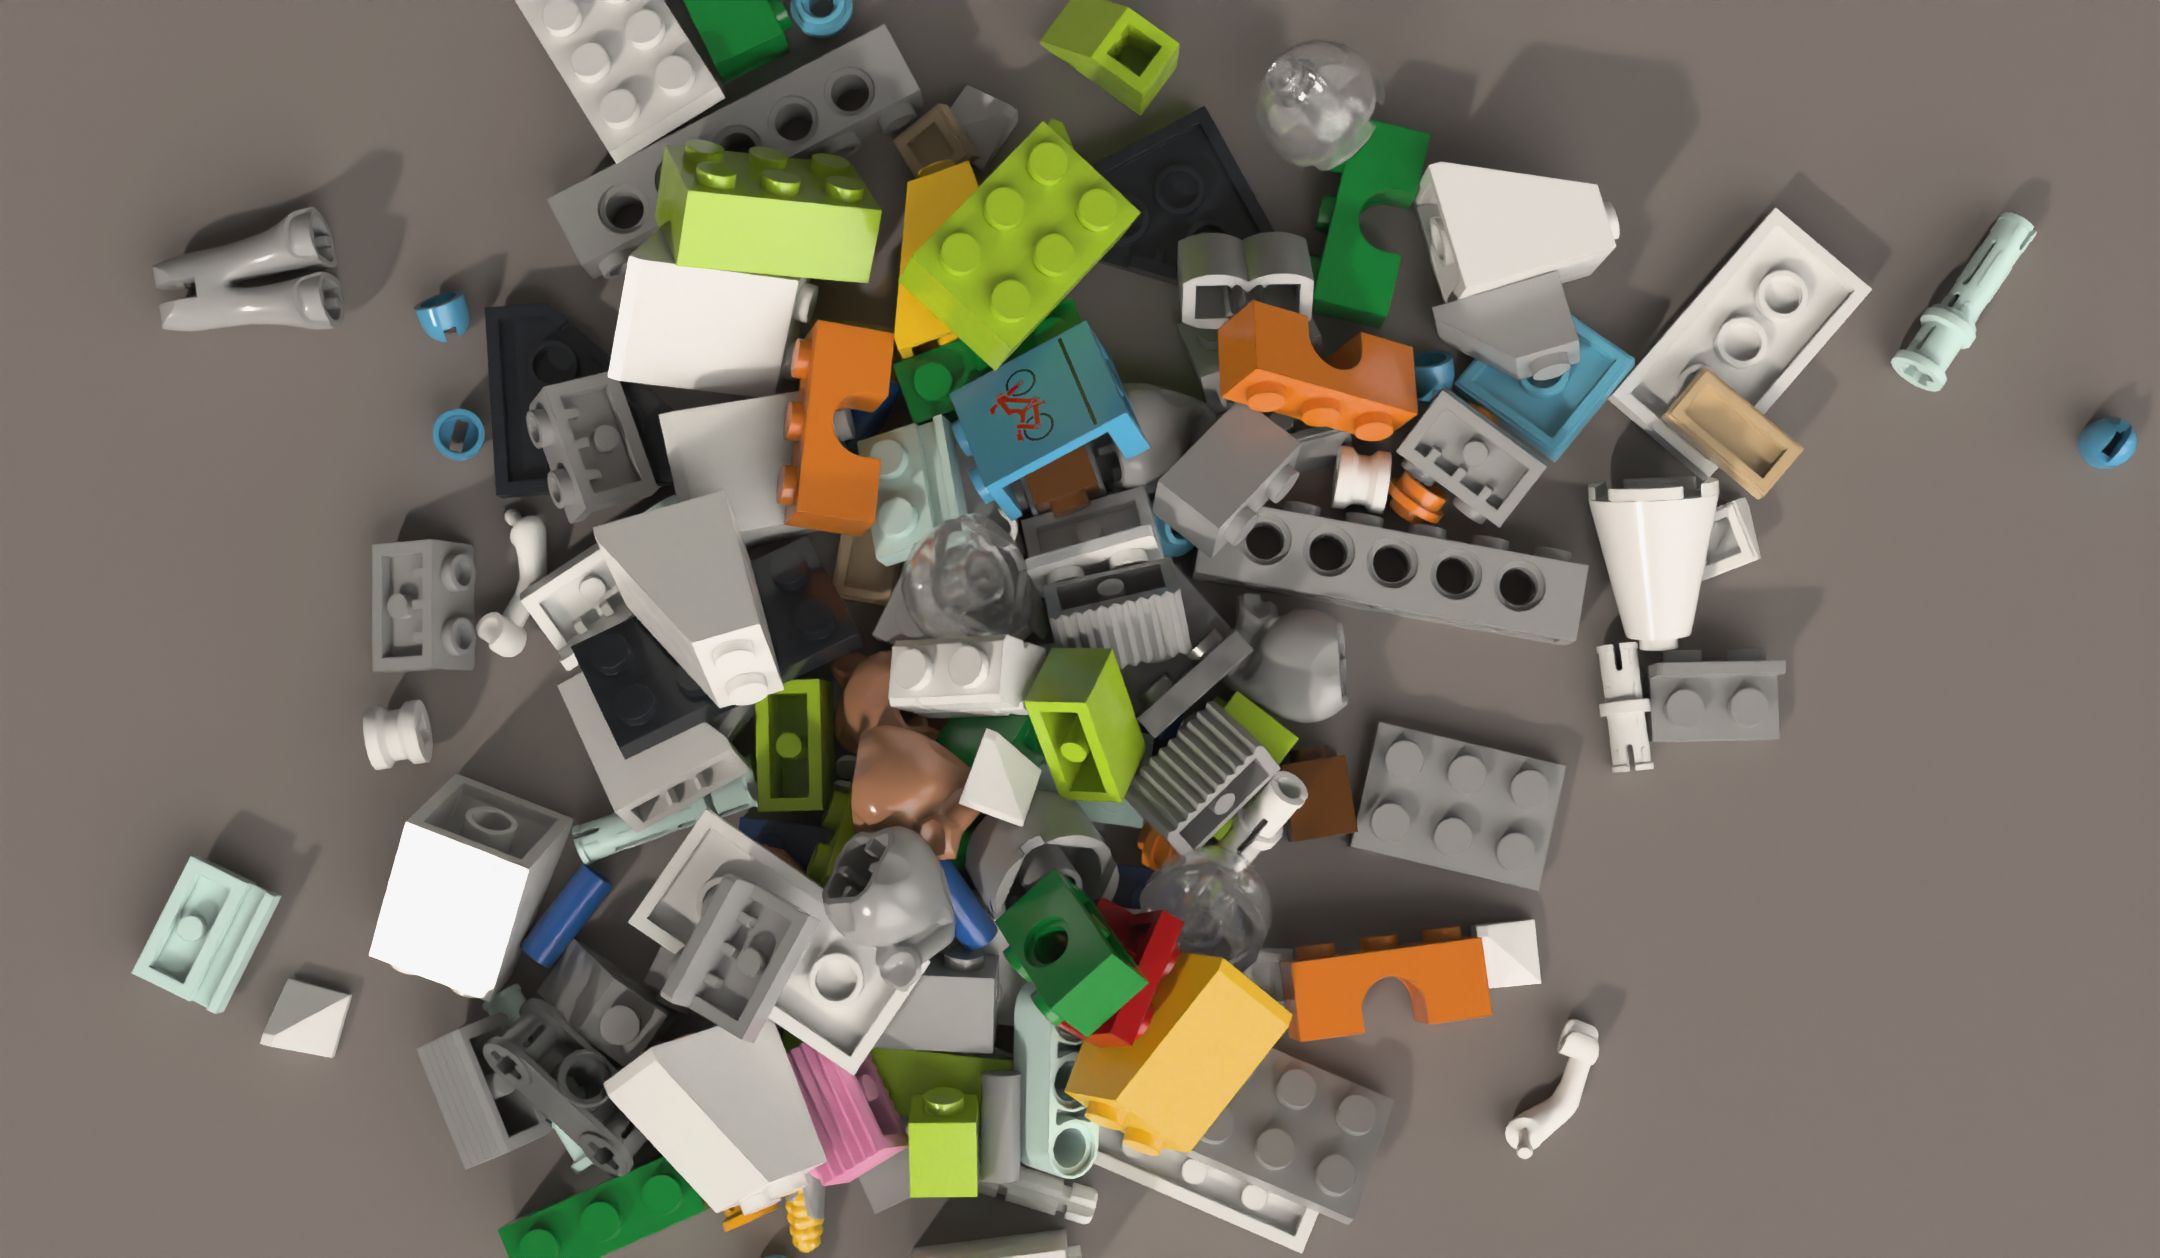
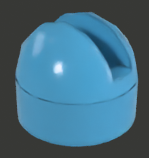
(443, 313)
(1432, 373)
(444, 430)
(2098, 435)

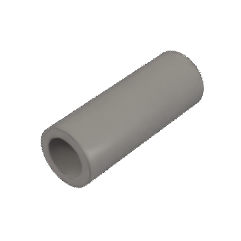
(1000, 1126)

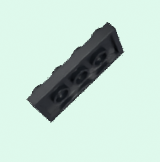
(651, 695)

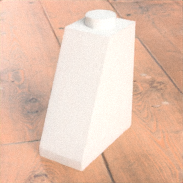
(659, 778)

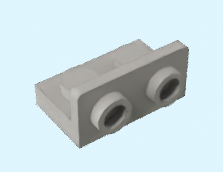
(589, 445)
(1470, 459)
(423, 606)
(1713, 698)

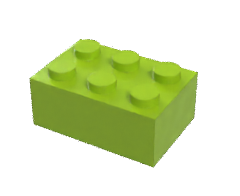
(766, 212)
(1018, 245)

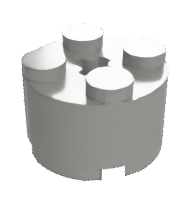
(1056, 834)

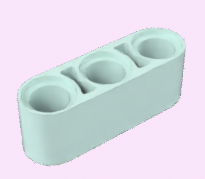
(1045, 1107)

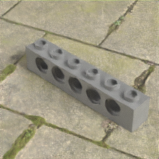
(810, 92)
(1546, 617)

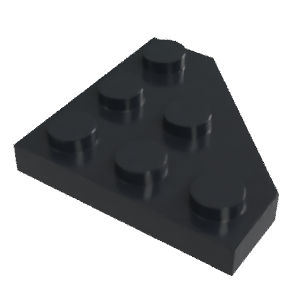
(1183, 188)
(539, 348)

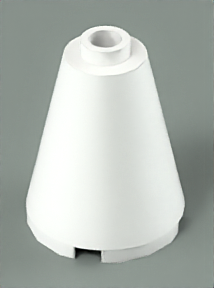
(1655, 552)

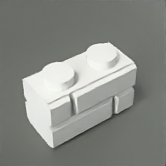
(963, 676)

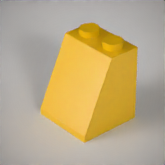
(929, 203)
(1189, 1063)

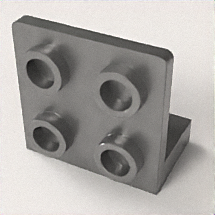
(1169, 688)

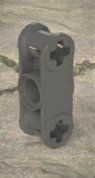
(541, 1076)

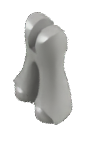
(292, 245)

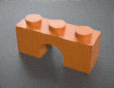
(1274, 368)
(825, 482)
(1328, 988)

